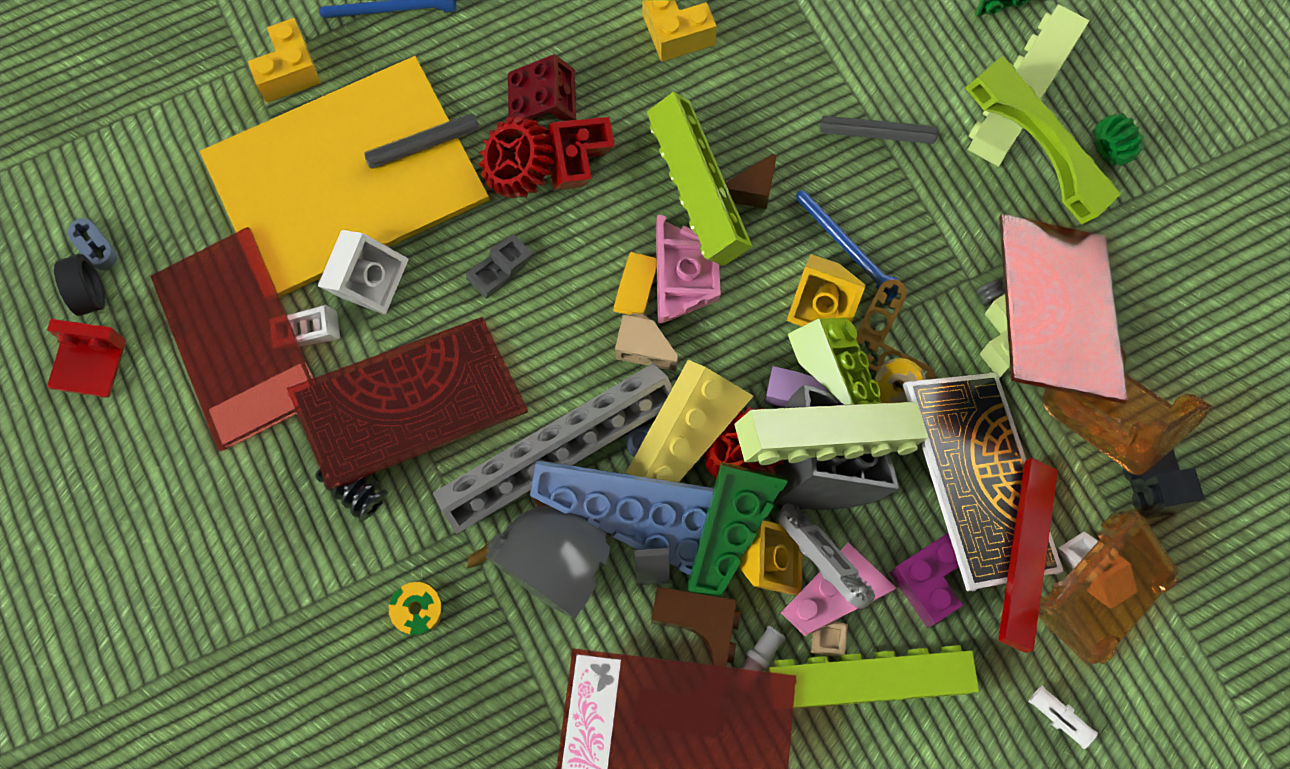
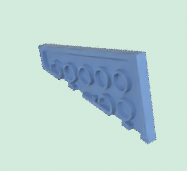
(630, 507)

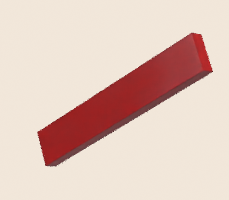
(1028, 556)

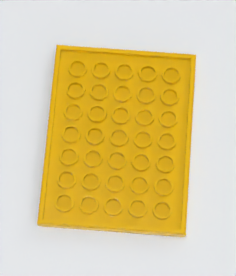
(309, 177)

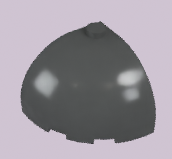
(836, 481)
(552, 556)

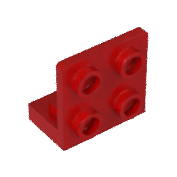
(85, 358)

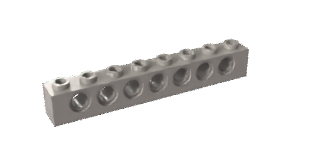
(560, 442)

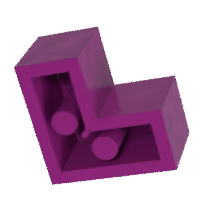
(924, 582)

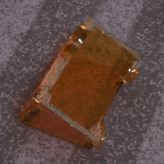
(1133, 432)
(1109, 588)

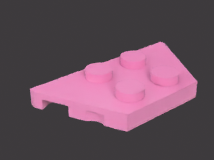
(683, 274)

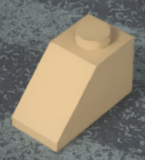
(644, 343)

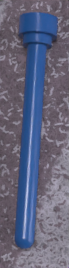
(385, 6)
(846, 243)

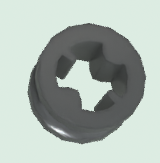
(991, 291)

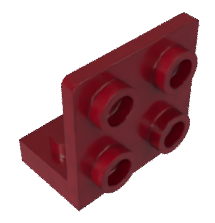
(542, 89)

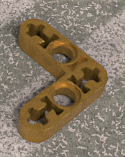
(876, 338)

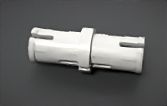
(1063, 717)

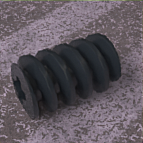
(358, 496)

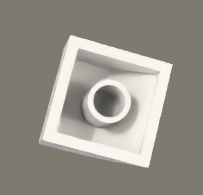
(363, 271)

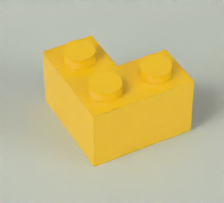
(676, 30)
(288, 67)

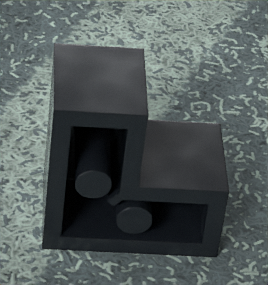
(1165, 488)

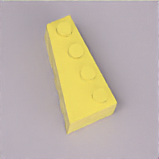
(688, 423)

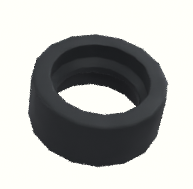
(79, 284)

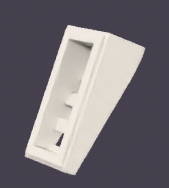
(324, 325)

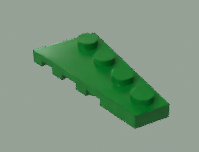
(735, 512)

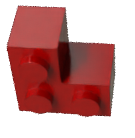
(573, 145)

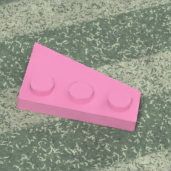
(823, 604)

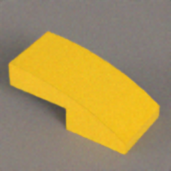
(636, 284)

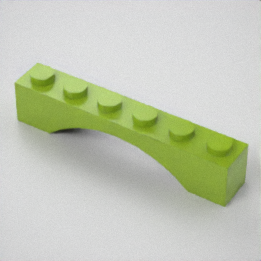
(1082, 183)

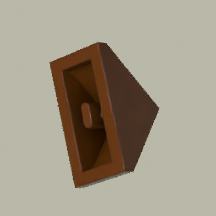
(754, 184)

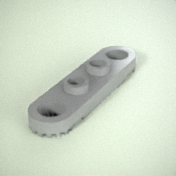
(826, 556)

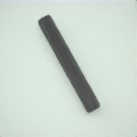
(879, 129)
(421, 140)

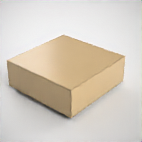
(830, 640)

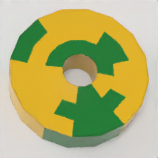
(401, 605)

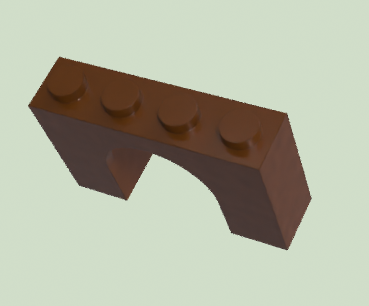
(704, 615)

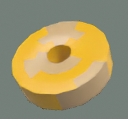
(895, 370)

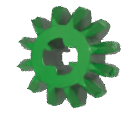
(1118, 139)

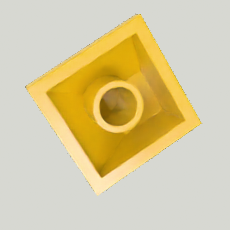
(825, 292)
(773, 560)

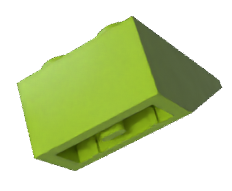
(834, 359)

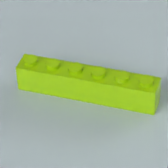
(698, 180)
(881, 678)

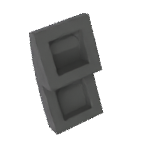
(502, 264)
(652, 566)

